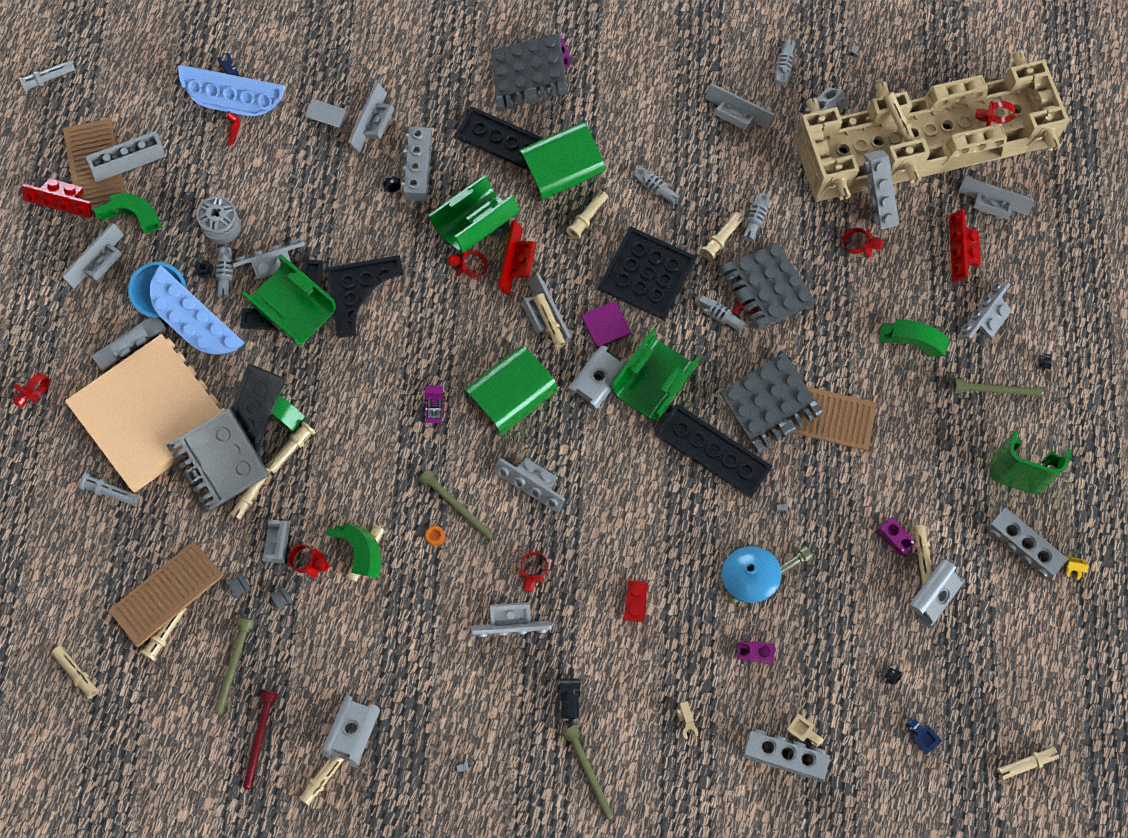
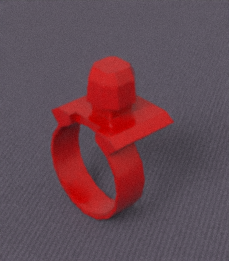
(982, 114)
(872, 243)
(459, 263)
(20, 399)
(316, 564)
(529, 582)

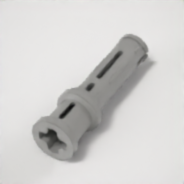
(39, 78)
(101, 487)

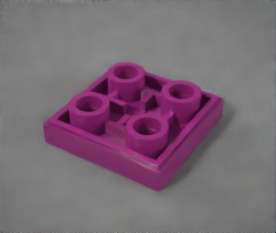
(606, 324)

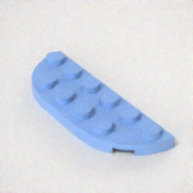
(229, 91)
(190, 316)

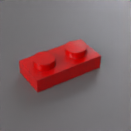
(635, 601)

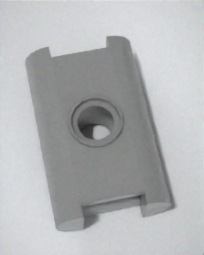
(588, 387)
(936, 593)
(347, 745)

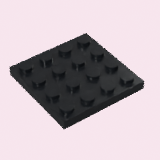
(647, 273)

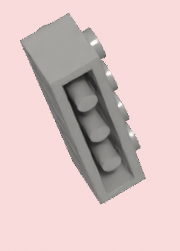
(125, 156)
(417, 163)
(881, 189)

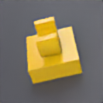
(1076, 564)

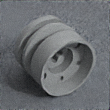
(221, 228)

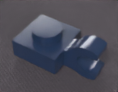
(226, 65)
(924, 737)

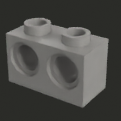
(830, 99)

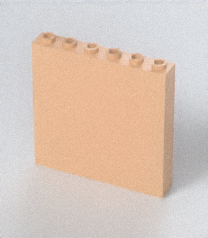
(142, 409)

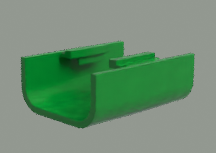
(563, 160)
(472, 215)
(292, 302)
(653, 377)
(512, 389)
(1022, 474)

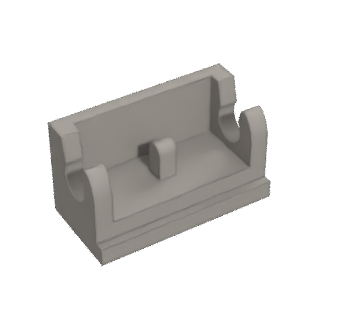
(327, 114)
(276, 541)

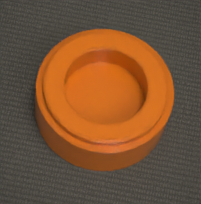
(435, 536)

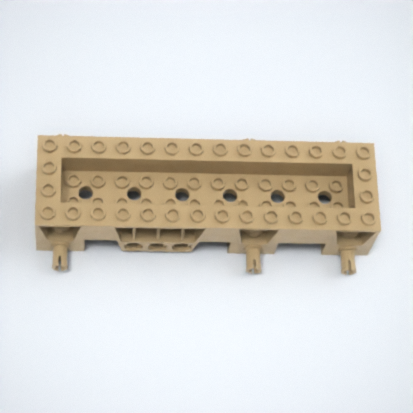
(935, 148)

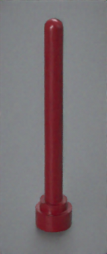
(268, 699)

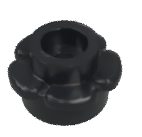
(392, 184)
(203, 273)
(1046, 361)
(893, 676)

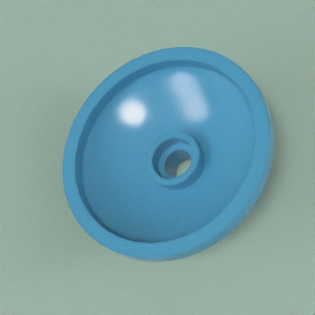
(140, 286)
(751, 585)

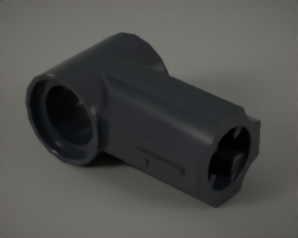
(569, 697)

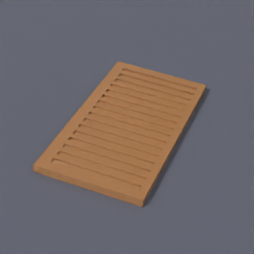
(83, 141)
(843, 420)
(165, 593)

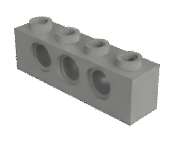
(1037, 545)
(754, 751)

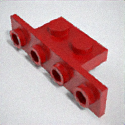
(58, 196)
(964, 246)
(517, 258)

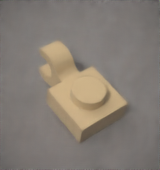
(684, 714)
(802, 730)

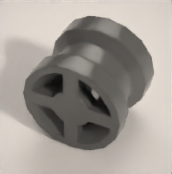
(239, 585)
(281, 598)

